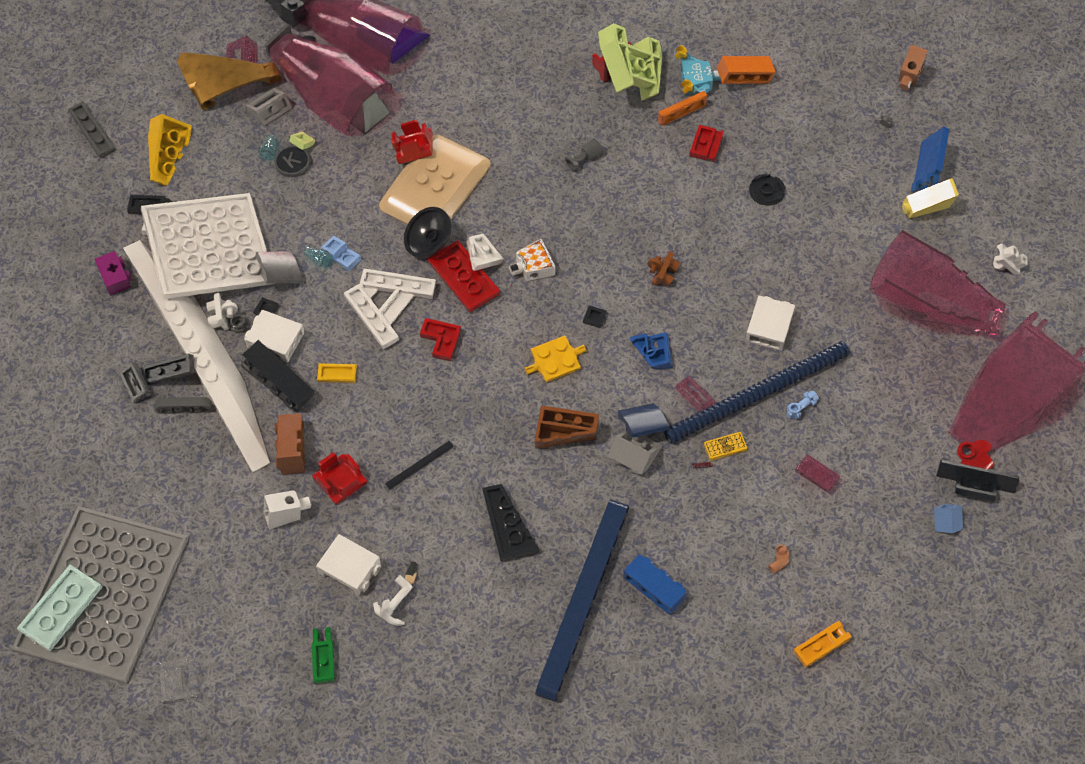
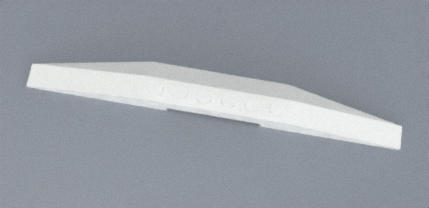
(211, 360)

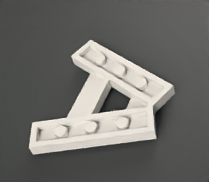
(402, 289)

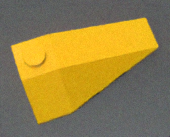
(165, 142)

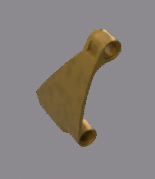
(215, 75)

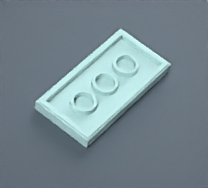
(59, 608)

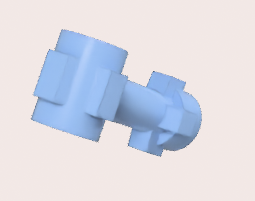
(795, 408)

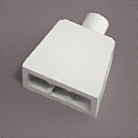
(283, 508)

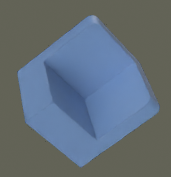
(948, 518)

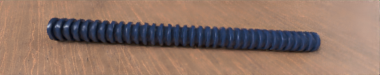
(757, 391)

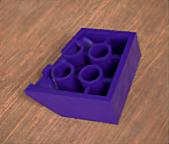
(406, 41)

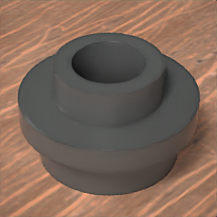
(235, 319)

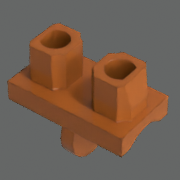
(667, 263)

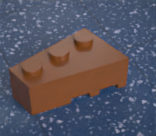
(565, 426)

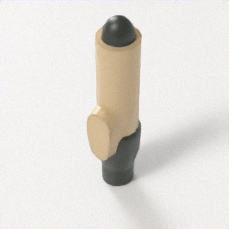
(411, 573)

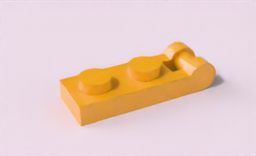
(821, 644)

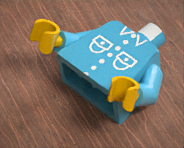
(695, 73)

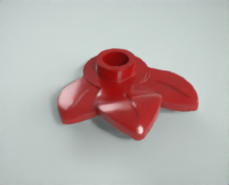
(978, 455)

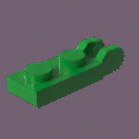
(323, 658)

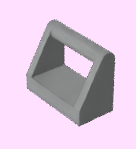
(272, 108)

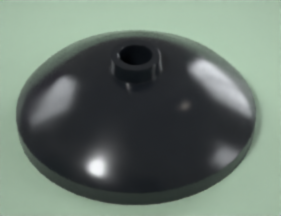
(427, 232)

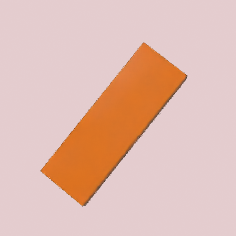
(682, 108)

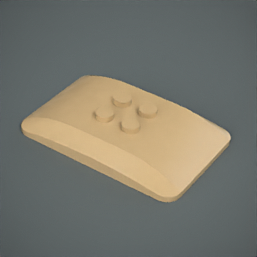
(435, 181)

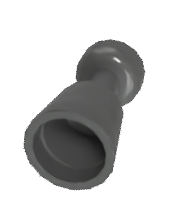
(589, 151)

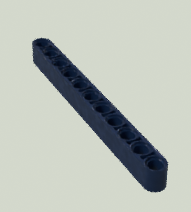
(581, 600)

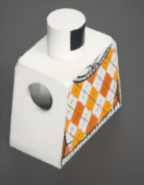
(533, 262)

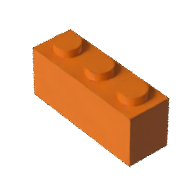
(745, 69)

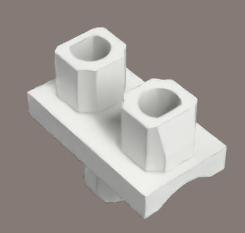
(1010, 259)
(223, 310)

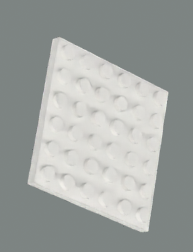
(205, 244)

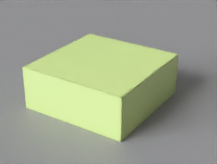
(302, 140)

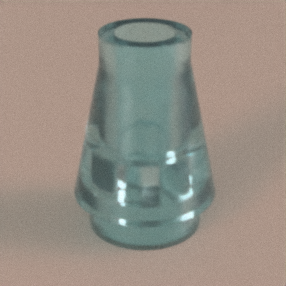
(268, 148)
(318, 256)

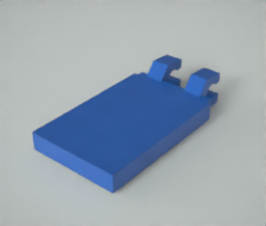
(930, 160)

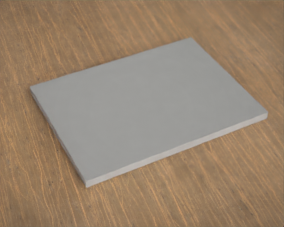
(134, 569)

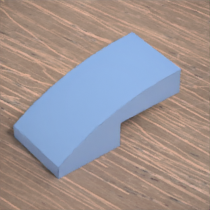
(341, 253)

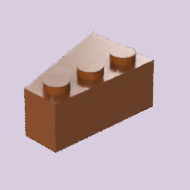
(290, 444)

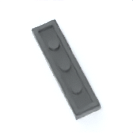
(91, 129)

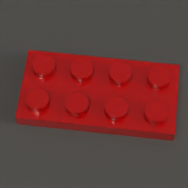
(455, 269)

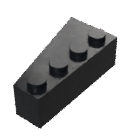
(276, 376)

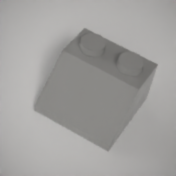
(634, 452)

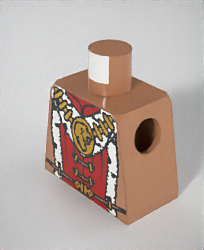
(915, 59)

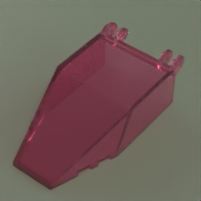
(1017, 387)

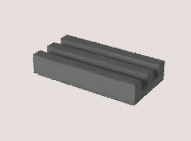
(138, 382)

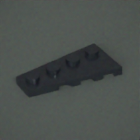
(507, 526)

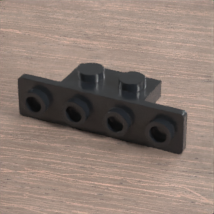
(977, 481)

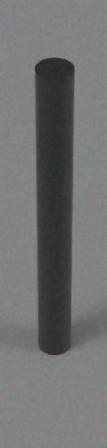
(418, 465)

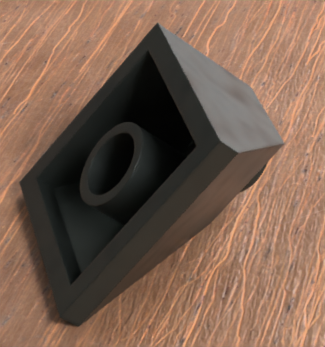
(370, 113)

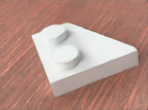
(482, 252)

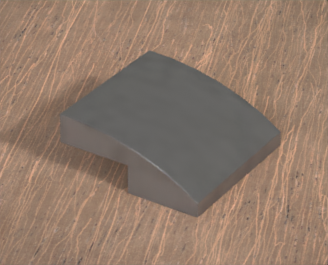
(278, 267)

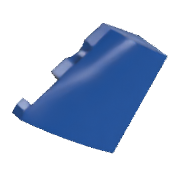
(656, 357)

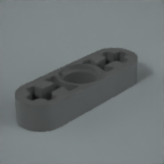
(184, 404)

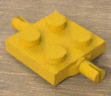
(555, 359)

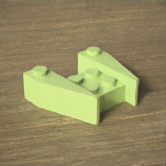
(631, 64)

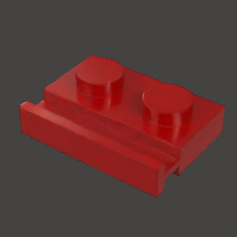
(706, 143)

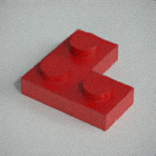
(444, 334)

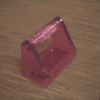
(247, 46)

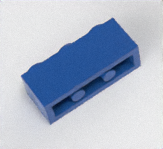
(655, 583)

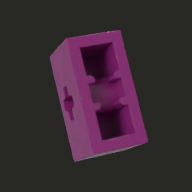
(112, 272)

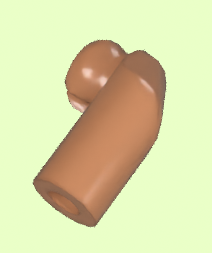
(782, 559)

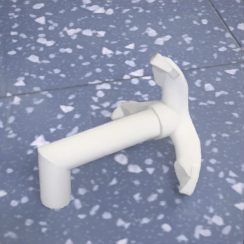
(388, 606)

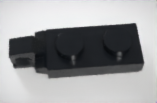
(137, 201)

